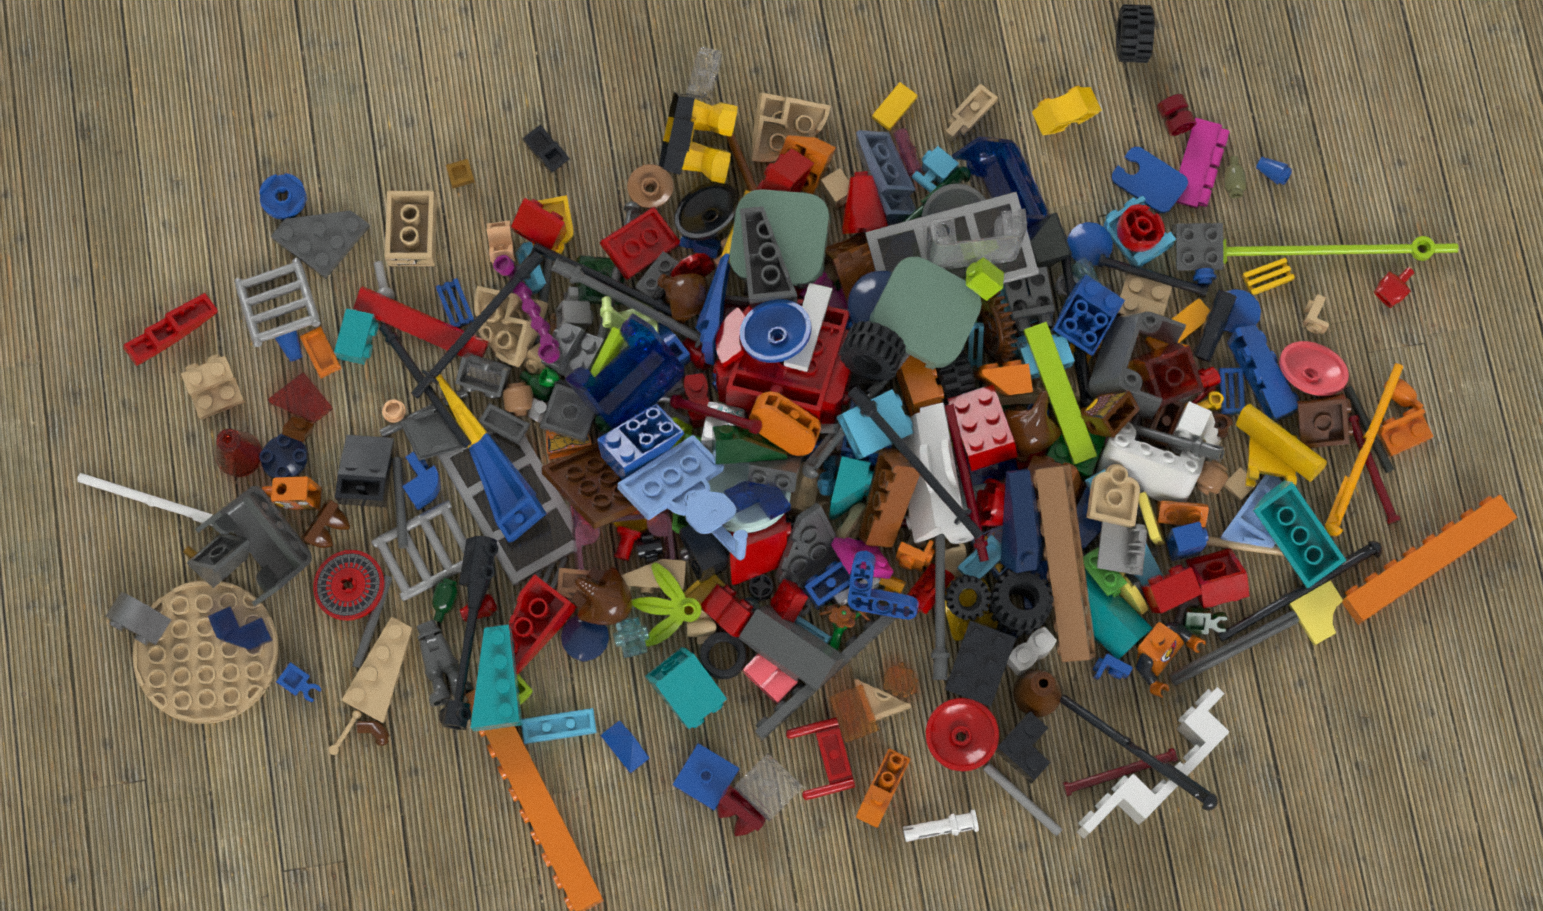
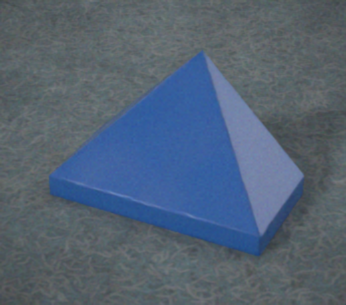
(625, 746)

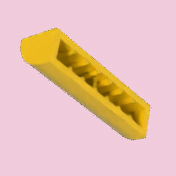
(1280, 442)

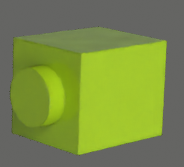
(984, 278)

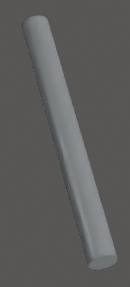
(1022, 799)

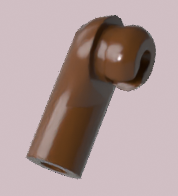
(376, 729)

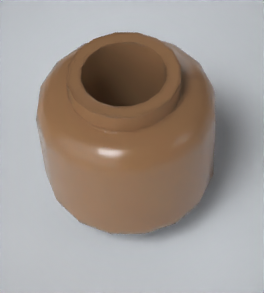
(518, 398)
(1212, 477)

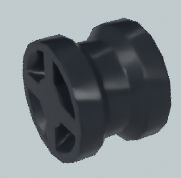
(761, 583)

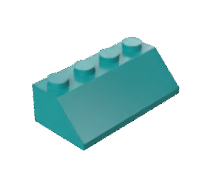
(1298, 533)

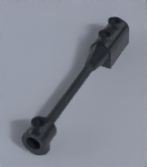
(476, 576)

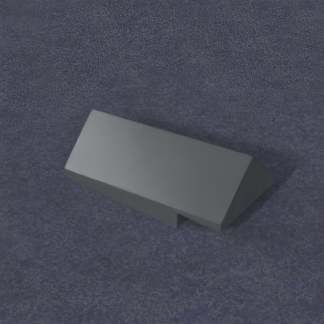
(791, 647)

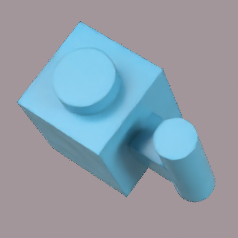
(937, 167)

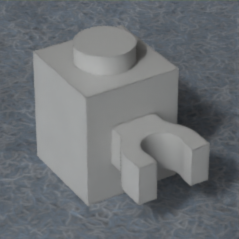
(574, 311)

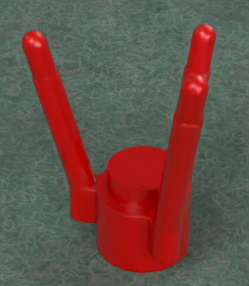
(1209, 378)

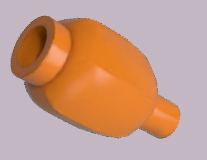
(1405, 395)

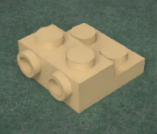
(1143, 296)
(212, 386)

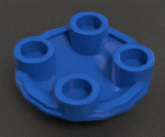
(1089, 241)
(1244, 312)

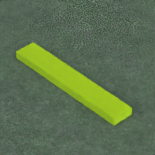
(1059, 393)

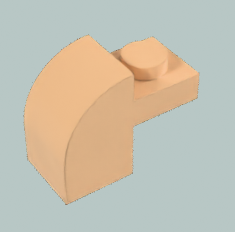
(500, 240)

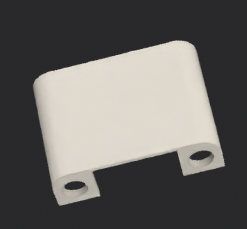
(1156, 471)

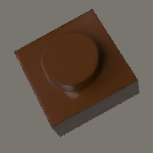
(297, 428)

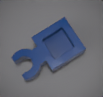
(709, 247)
(295, 680)

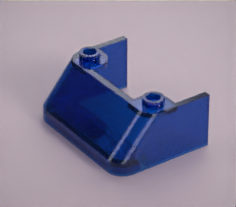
(1004, 172)

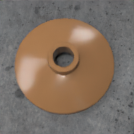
(650, 176)

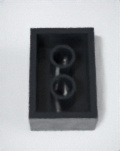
(980, 662)

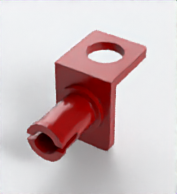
(626, 542)

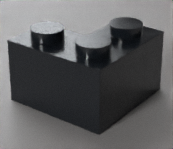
(706, 553)
(1019, 750)

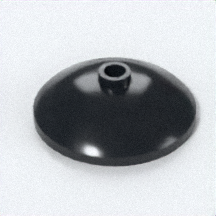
(707, 211)

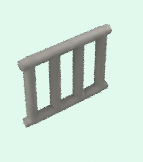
(247, 303)
(428, 580)

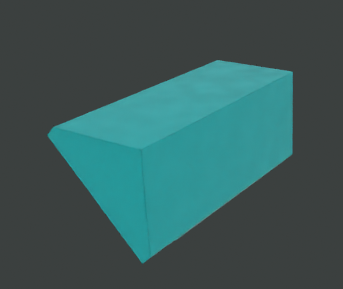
(1114, 620)

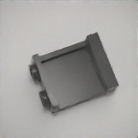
(777, 473)

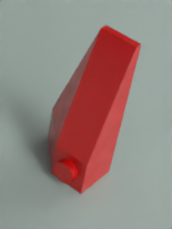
(537, 619)

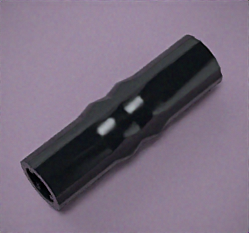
(1214, 325)

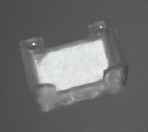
(951, 254)

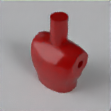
(1393, 288)

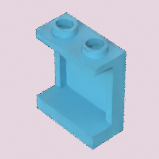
(1136, 258)
(865, 435)

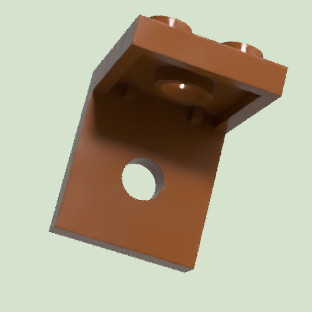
(851, 261)

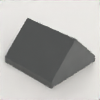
(220, 558)

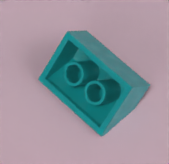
(851, 486)

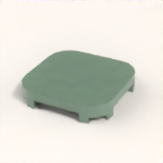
(800, 230)
(928, 310)

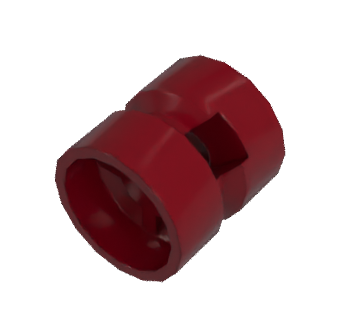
(1176, 115)

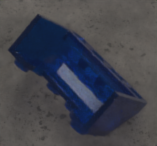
(632, 379)

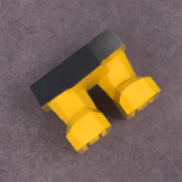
(681, 152)

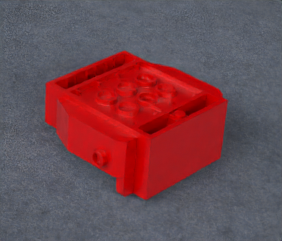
(818, 391)

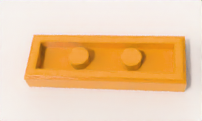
(1193, 316)

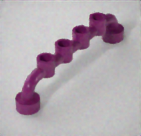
(549, 345)

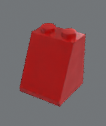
(763, 551)

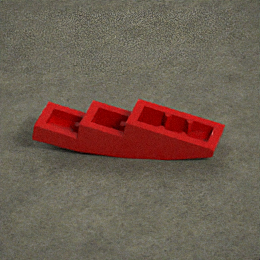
(171, 329)

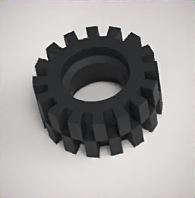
(981, 602)

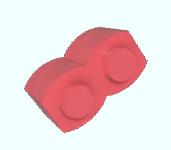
(769, 678)

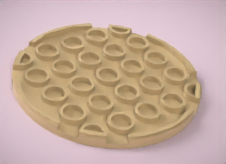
(192, 670)

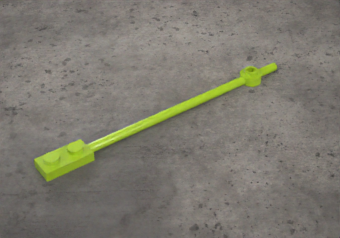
(1422, 241)

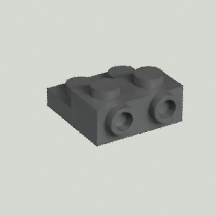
(575, 348)

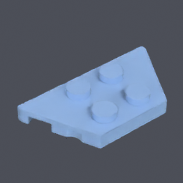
(1246, 526)

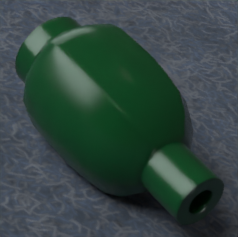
(540, 392)
(444, 598)

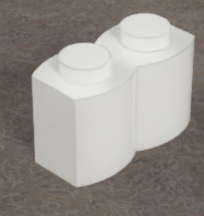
(1036, 648)

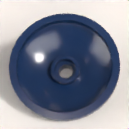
(866, 294)

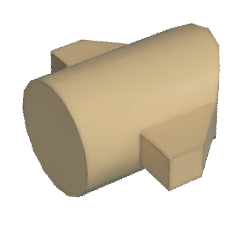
(701, 628)

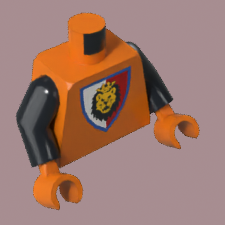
(1159, 649)

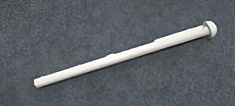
(150, 500)

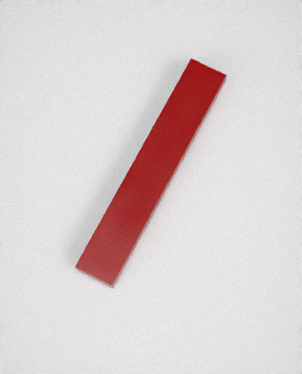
(416, 322)

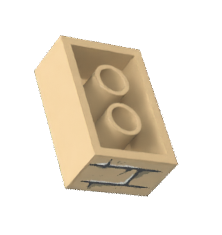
(410, 228)

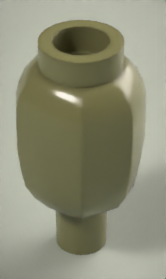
(1235, 178)

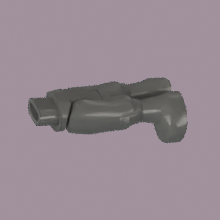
(438, 660)

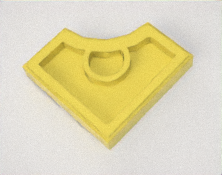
(1150, 519)
(1316, 612)

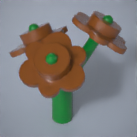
(841, 620)

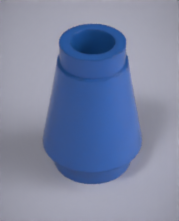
(1274, 170)
(290, 345)

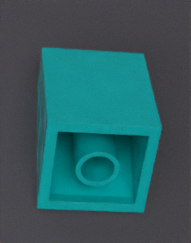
(686, 688)

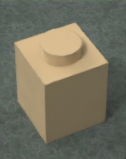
(835, 188)

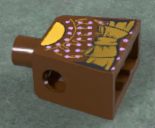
(1109, 413)

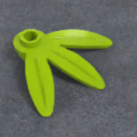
(661, 606)

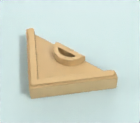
(883, 703)

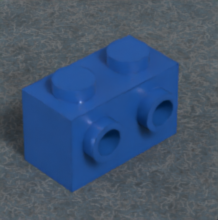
(824, 588)

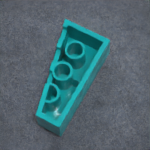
(497, 684)

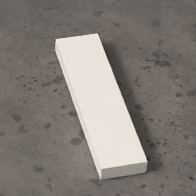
(816, 305)

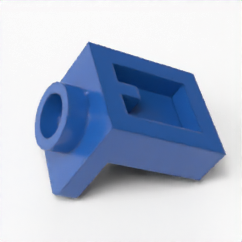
(1116, 667)

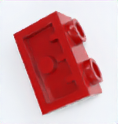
(925, 588)

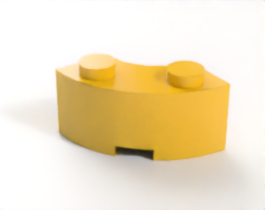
(1058, 113)

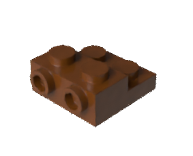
(1324, 421)

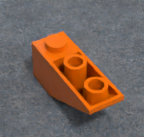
(883, 788)

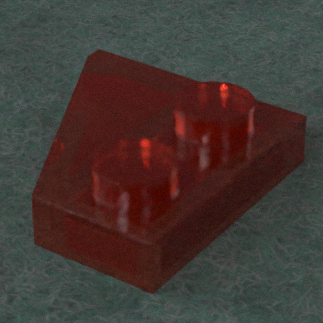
(302, 399)

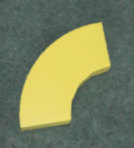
(1133, 596)

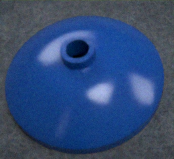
(775, 321)

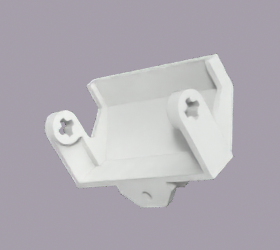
(933, 447)

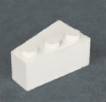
(1195, 424)

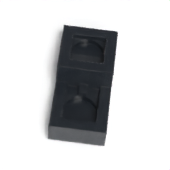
(545, 149)

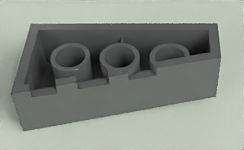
(765, 267)

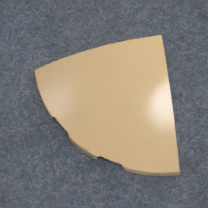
(781, 117)
(508, 327)

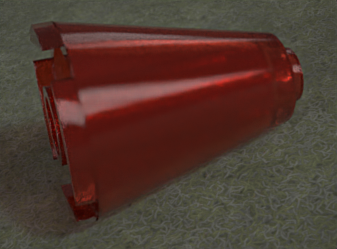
(237, 452)

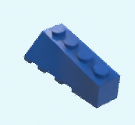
(1263, 373)

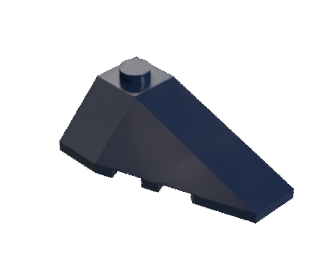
(1021, 533)

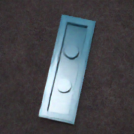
(558, 726)

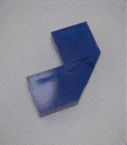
(768, 497)
(247, 637)

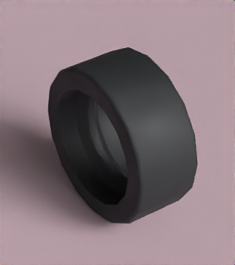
(741, 656)

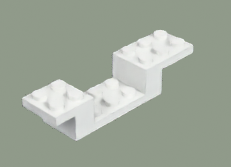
(1134, 796)

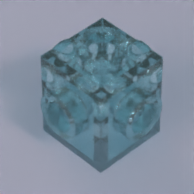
(631, 637)

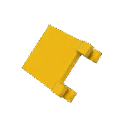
(1264, 462)

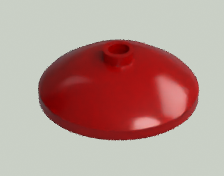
(963, 717)

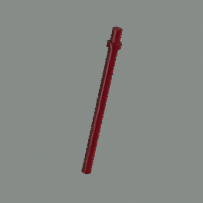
(980, 543)

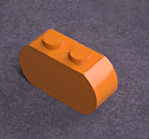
(786, 423)

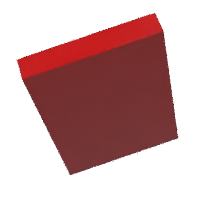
(639, 243)

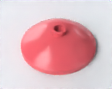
(1313, 368)

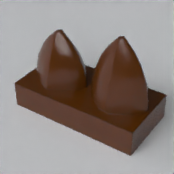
(330, 516)

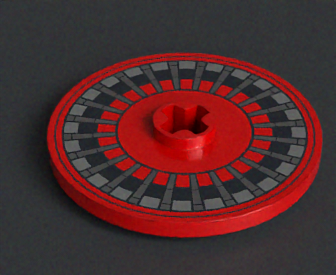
(351, 567)

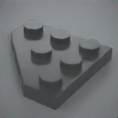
(321, 239)
(808, 547)

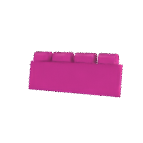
(1198, 157)

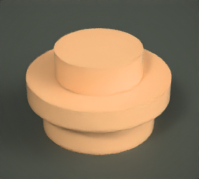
(393, 411)

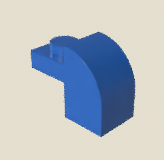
(425, 486)

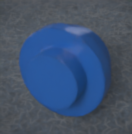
(1204, 276)

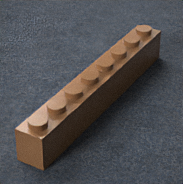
(1065, 563)

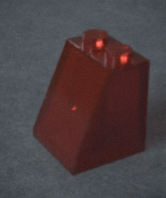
(1169, 372)

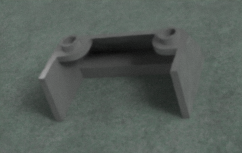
(1111, 370)
(270, 537)

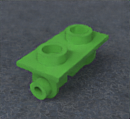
(1108, 580)

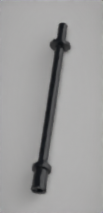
(521, 273)
(869, 409)

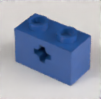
(1186, 541)

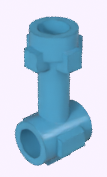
(826, 479)

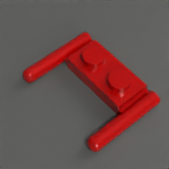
(832, 754)

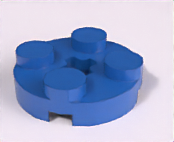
(280, 184)

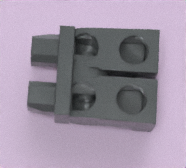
(1030, 300)

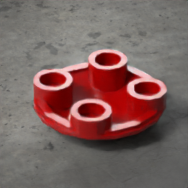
(694, 264)

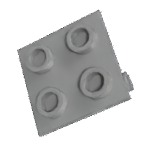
(1122, 548)

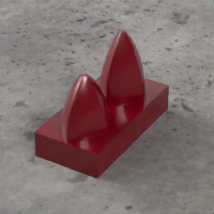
(748, 817)

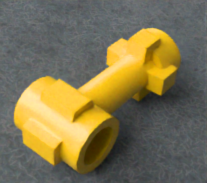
(1213, 402)

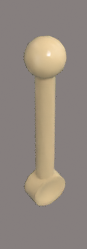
(334, 749)

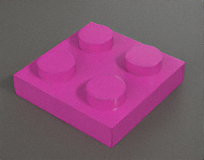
(848, 547)

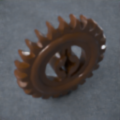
(998, 326)

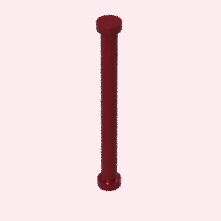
(754, 426)
(1374, 474)
(1116, 773)

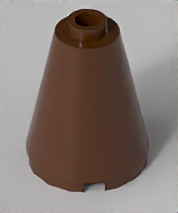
(1037, 692)

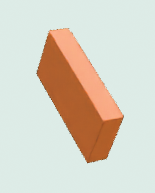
(320, 352)

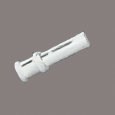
(953, 824)

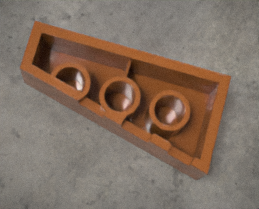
(887, 498)

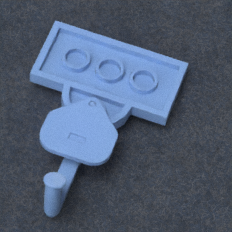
(681, 484)

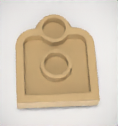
(1114, 497)

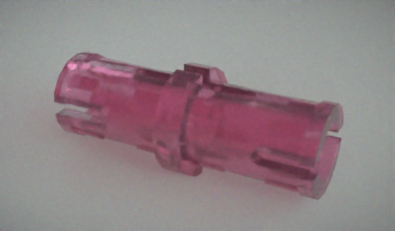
(907, 151)

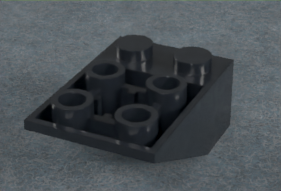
(365, 471)

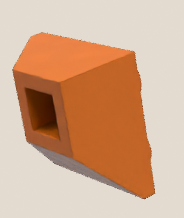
(814, 150)
(1007, 380)

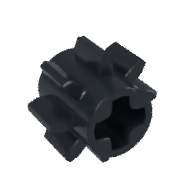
(649, 547)

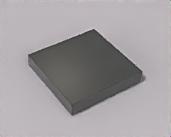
(567, 414)

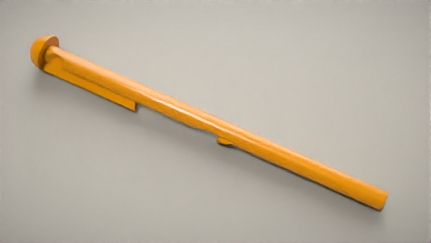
(1349, 483)

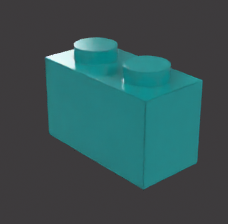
(356, 336)

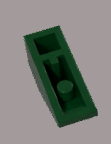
(738, 445)

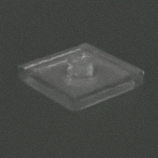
(768, 787)

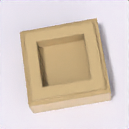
(1236, 485)

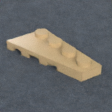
(376, 680)

